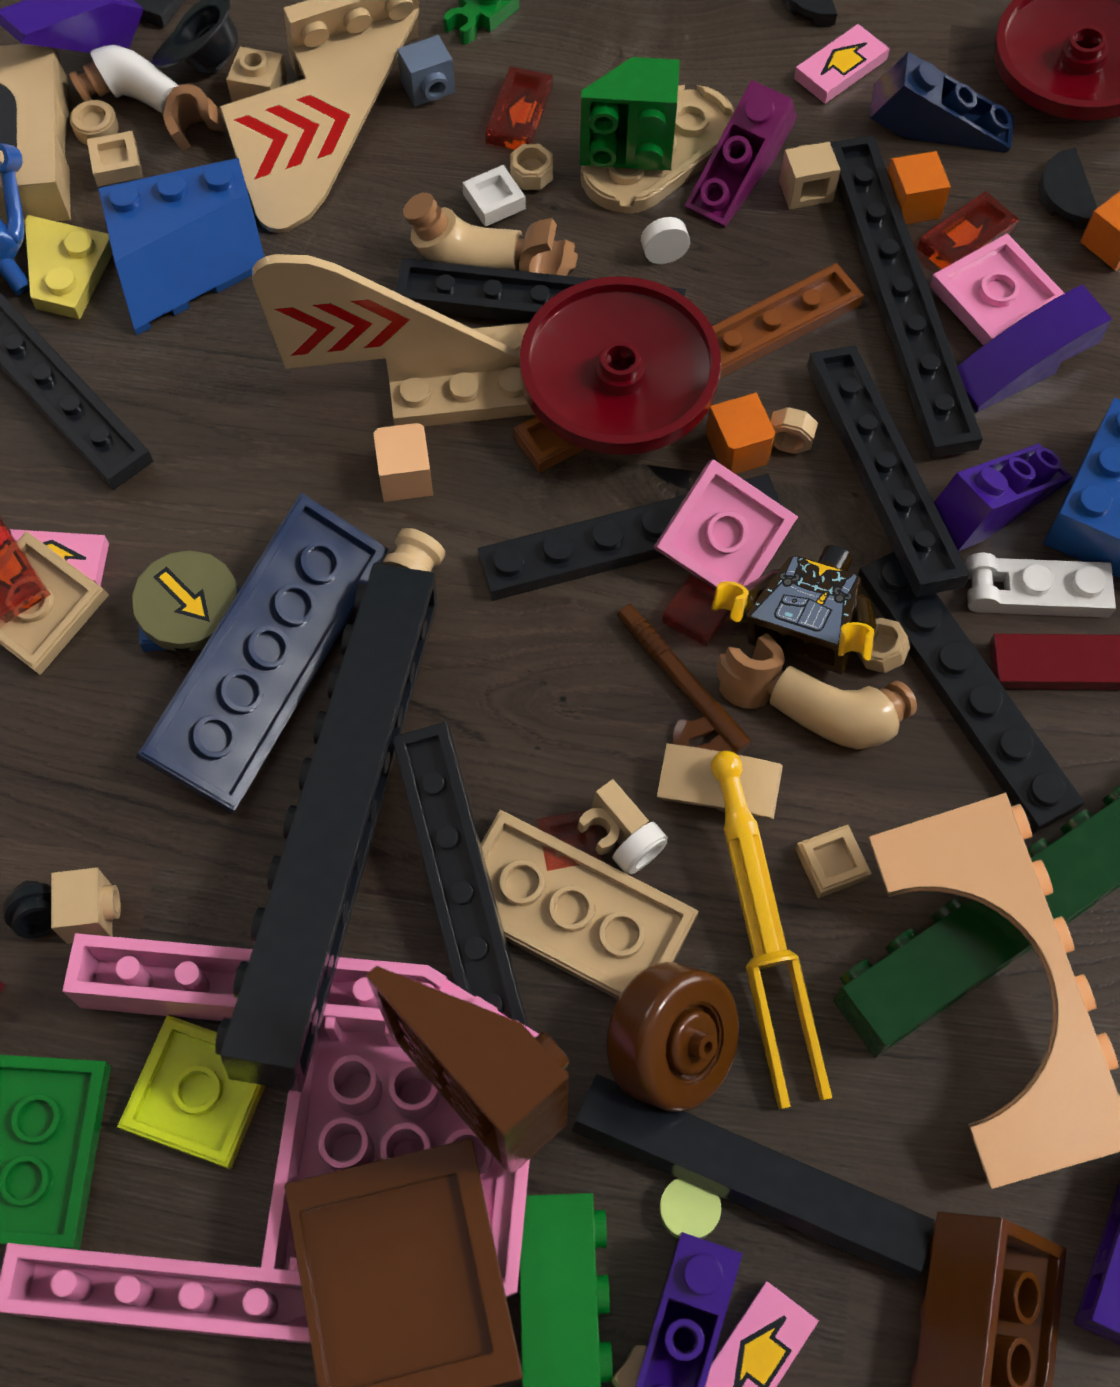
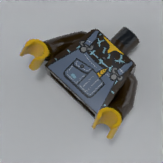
(807, 609)

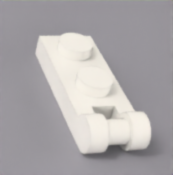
(1040, 587)

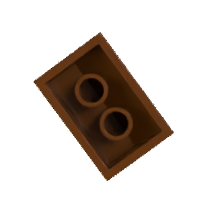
(989, 1305)

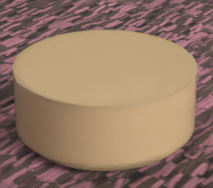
(93, 120)

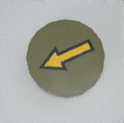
(183, 599)

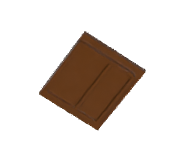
(403, 1274)

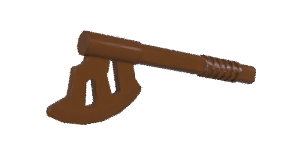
(714, 716)

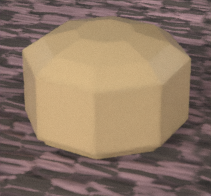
(531, 166)
(793, 430)
(889, 647)

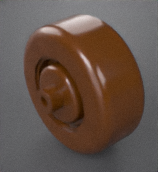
(673, 1036)

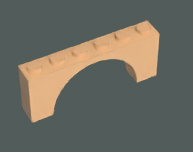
(1071, 1102)

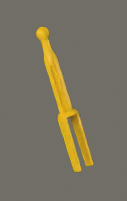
(763, 926)

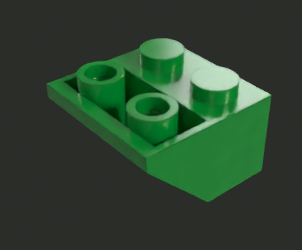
(631, 116)

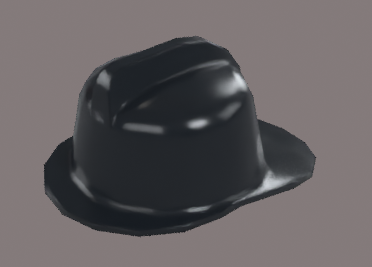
(201, 38)

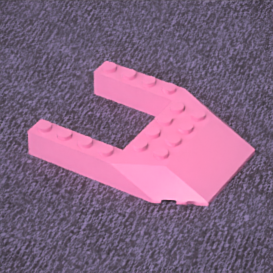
(355, 1107)

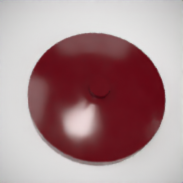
(1062, 56)
(620, 365)

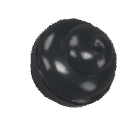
(29, 910)

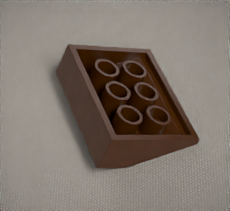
(481, 1063)

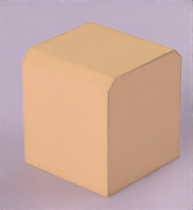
(403, 462)

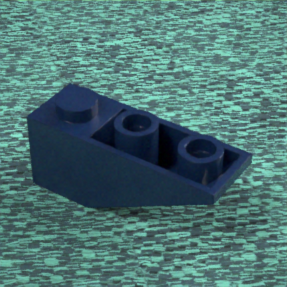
(935, 108)

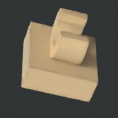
(615, 813)

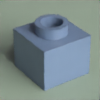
(426, 70)

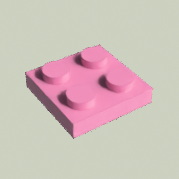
(994, 288)
(725, 529)

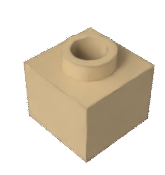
(255, 73)
(809, 175)
(83, 903)

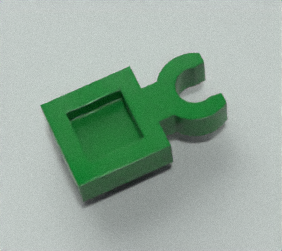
(478, 13)

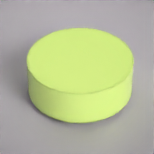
(689, 1209)

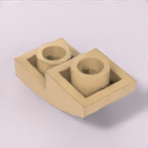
(689, 780)

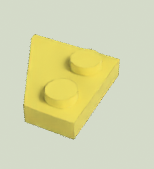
(64, 265)

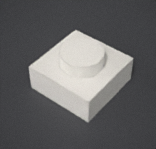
(494, 195)

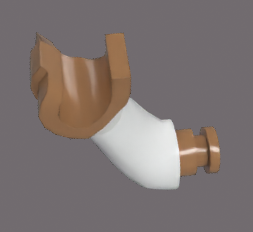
(134, 76)

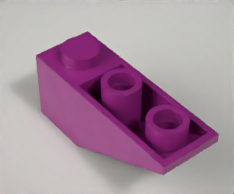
(743, 153)

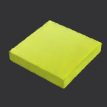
(189, 1099)

